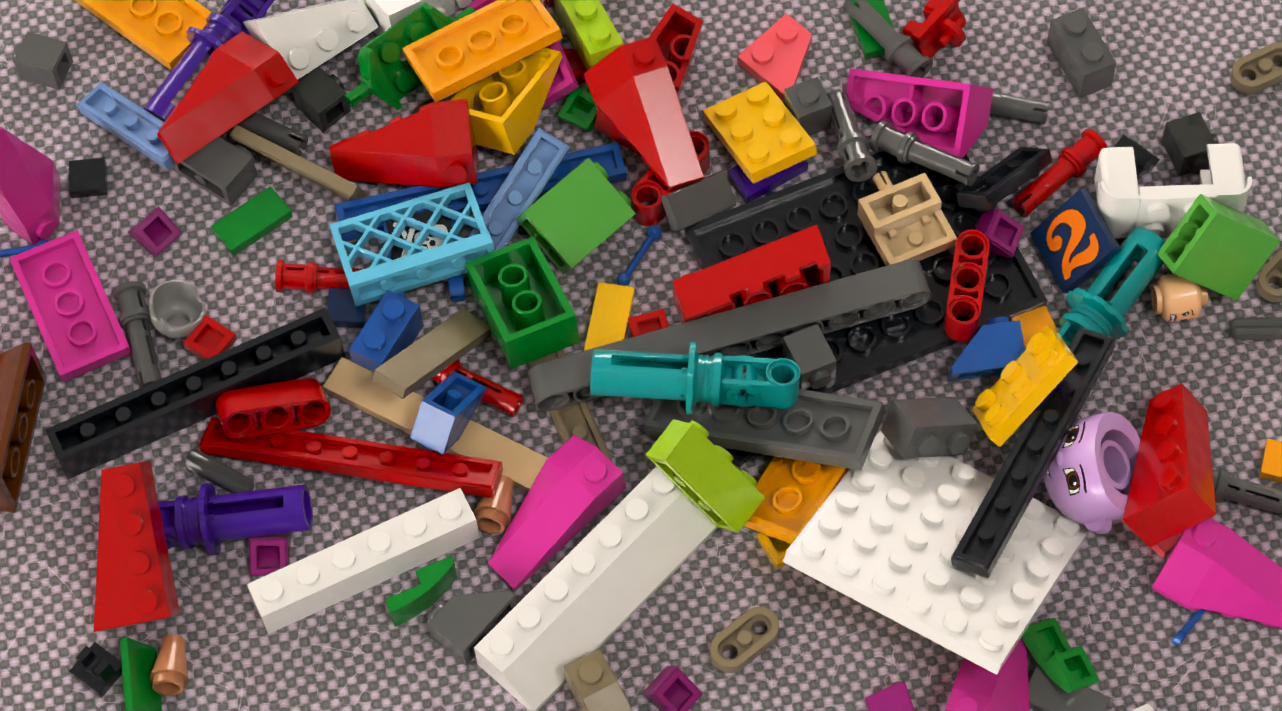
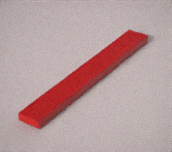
(359, 459)

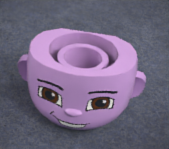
(1094, 470)

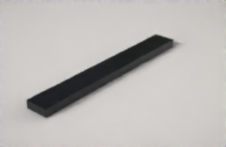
(1031, 457)

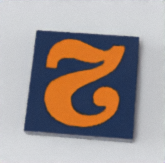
(1075, 241)

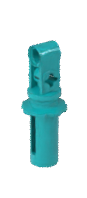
(1090, 308)
(696, 378)

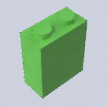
(576, 215)
(1218, 247)

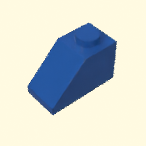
(989, 350)
(447, 412)

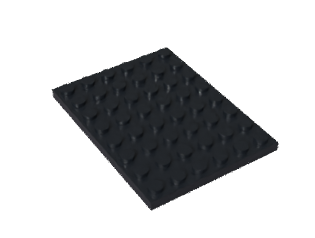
(833, 205)

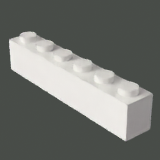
(364, 560)

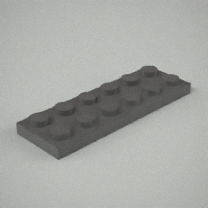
(814, 430)

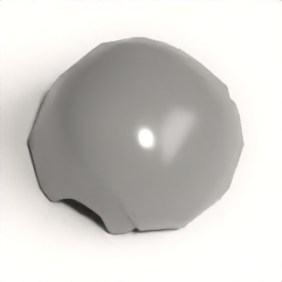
(176, 308)

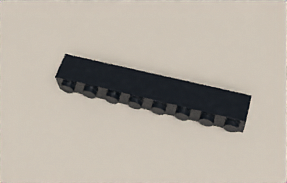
(193, 392)

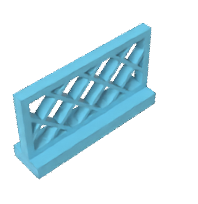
(420, 264)

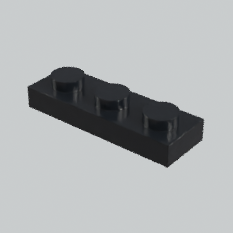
(1004, 178)

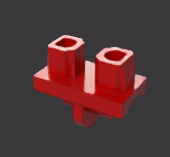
(941, 27)

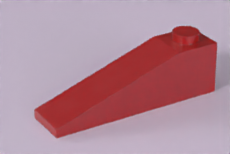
(230, 88)
(641, 100)
(419, 150)

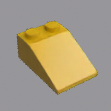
(510, 101)

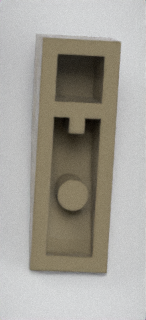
(595, 684)

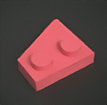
(777, 54)

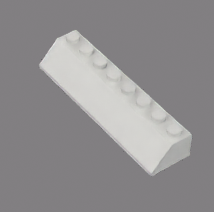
(593, 590)

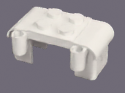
(1164, 206)

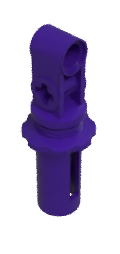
(215, 33)
(235, 516)

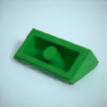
(137, 664)

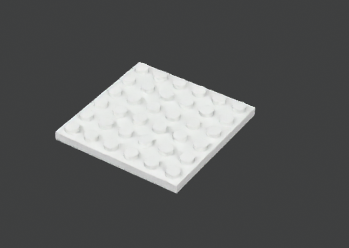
(891, 544)

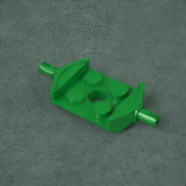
(380, 61)

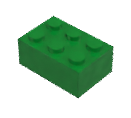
(522, 302)

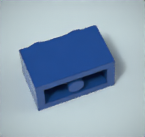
(387, 331)

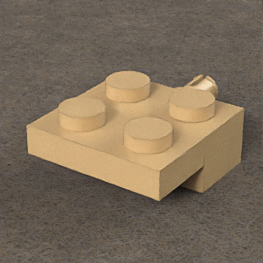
(905, 219)

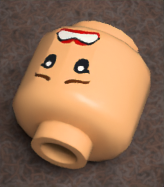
(1177, 298)

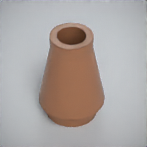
(495, 512)
(170, 668)

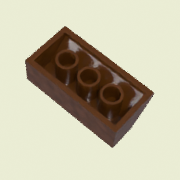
(20, 400)

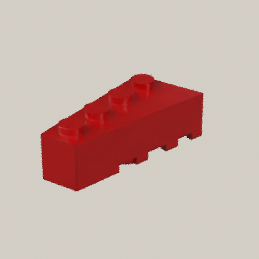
(678, 39)
(754, 276)
(1172, 469)
(132, 553)

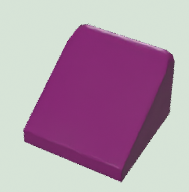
(1001, 231)
(155, 232)
(268, 554)
(672, 690)
(891, 699)

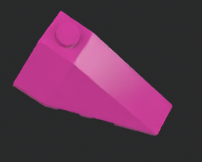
(937, 110)
(28, 189)
(562, 500)
(1222, 574)
(984, 691)

